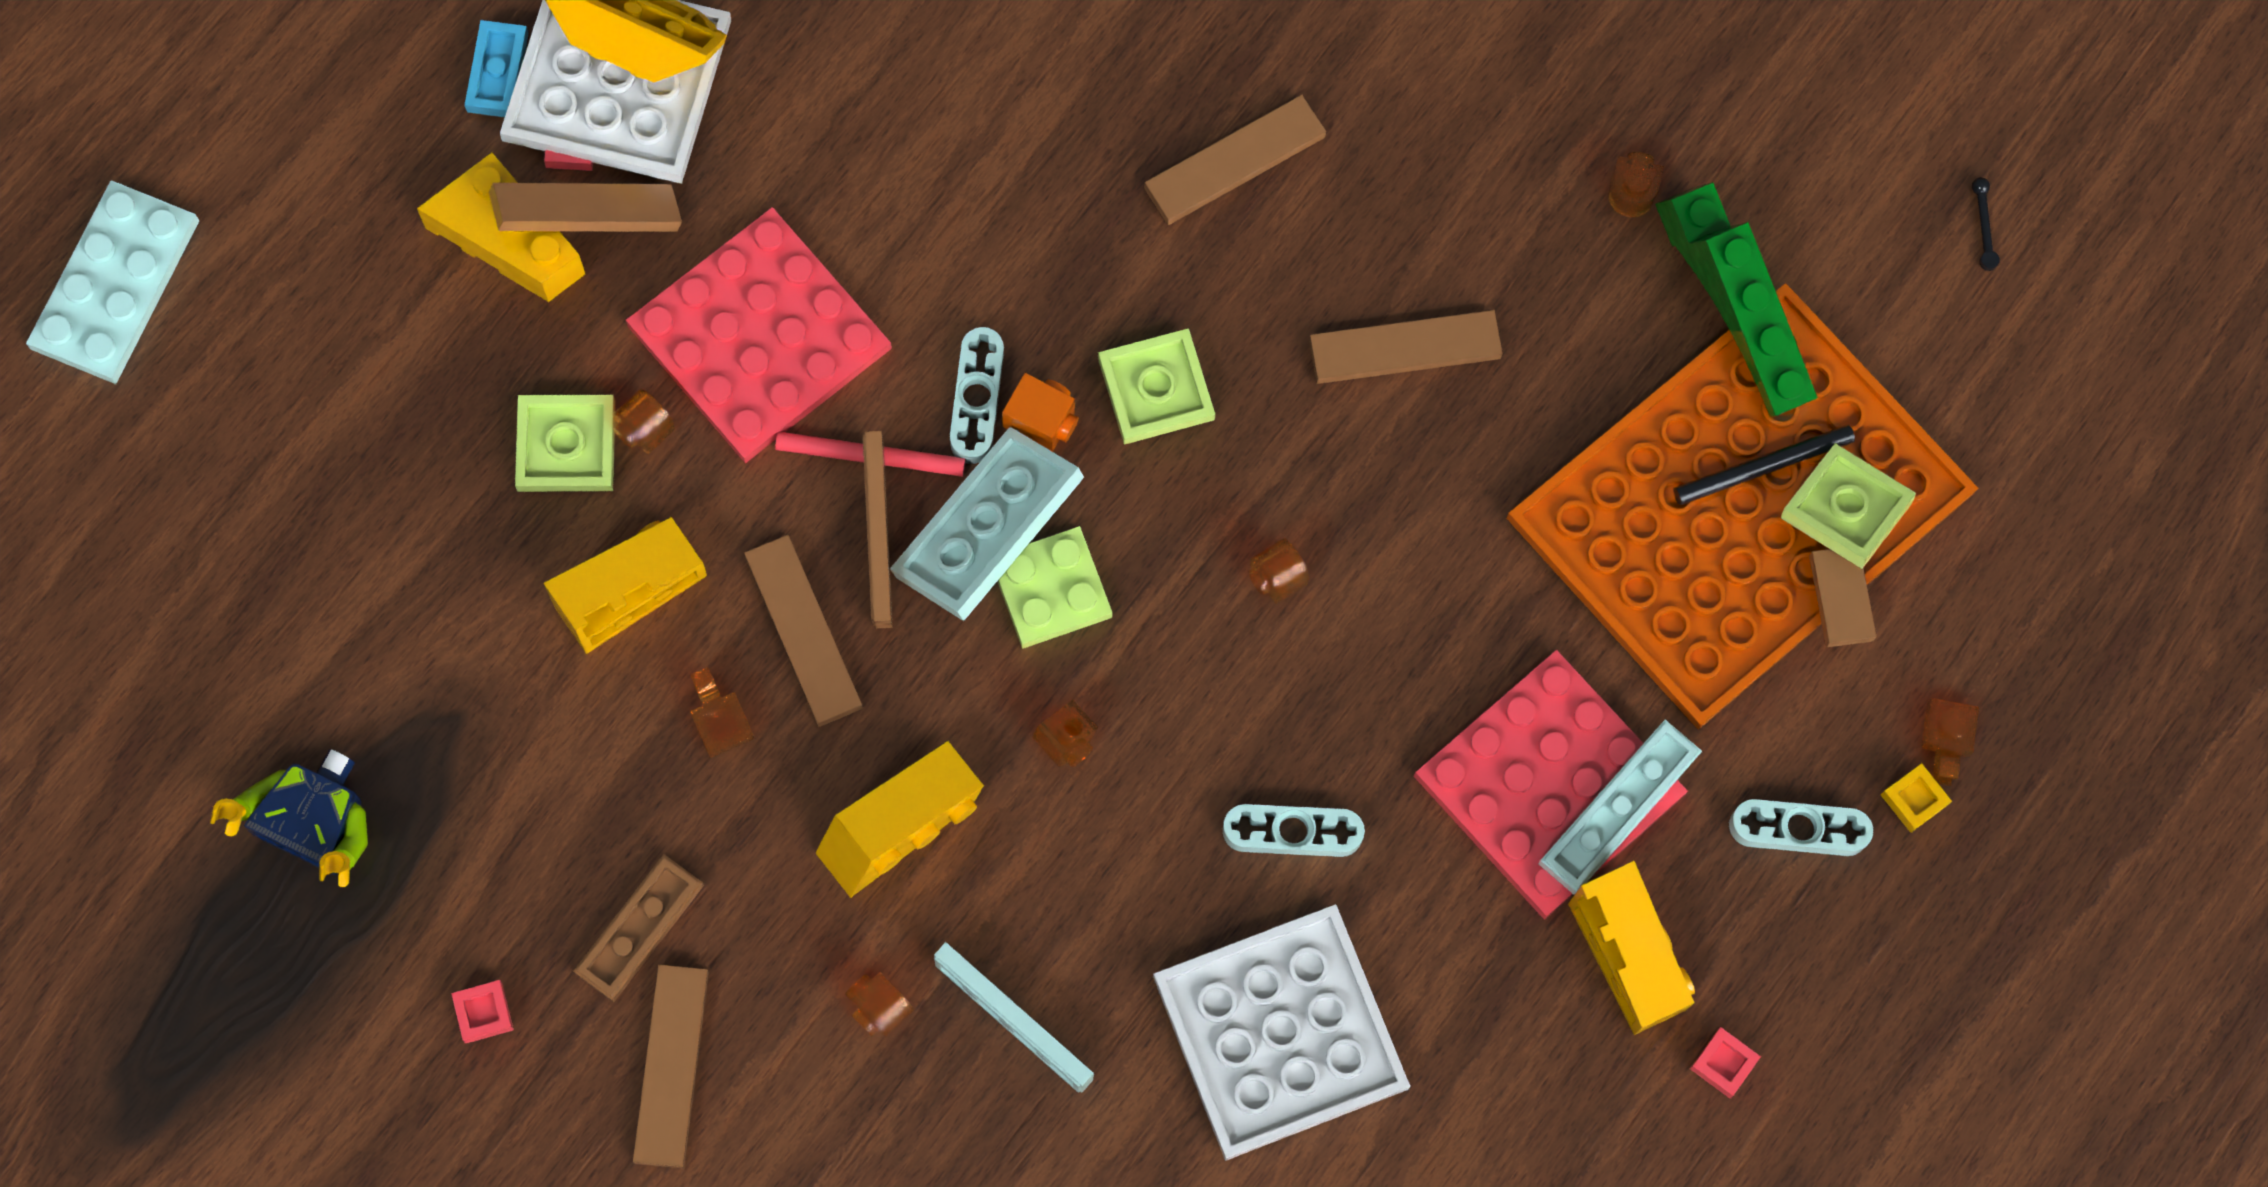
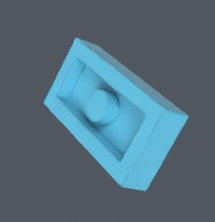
(495, 67)

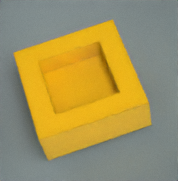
(1916, 798)

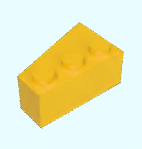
(465, 216)
(625, 583)
(898, 818)
(1632, 948)

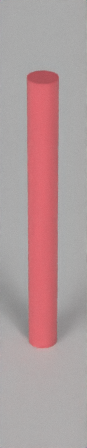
(854, 452)

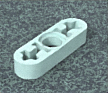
(994, 365)
(1258, 816)
(1837, 816)

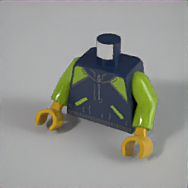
(304, 815)

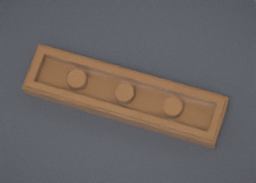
(1234, 160)
(585, 207)
(1405, 346)
(877, 529)
(803, 631)
(671, 1066)

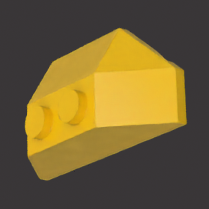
(640, 35)

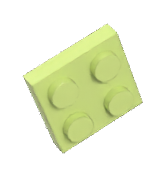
(1156, 386)
(565, 443)
(1848, 505)
(1054, 589)

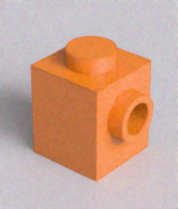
(1041, 411)

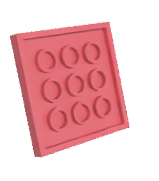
(758, 334)
(1532, 771)

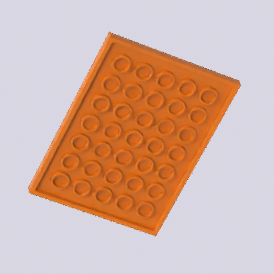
(1723, 582)

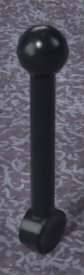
(1989, 259)

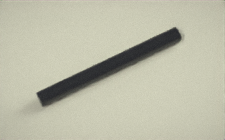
(1763, 465)

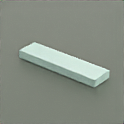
(1620, 807)
(1013, 1018)

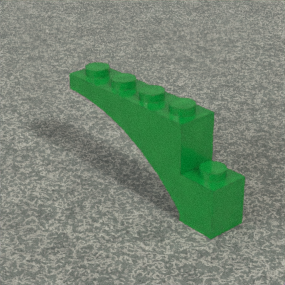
(1743, 292)

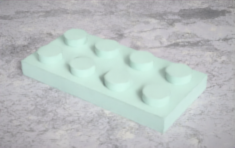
(113, 282)
(987, 523)

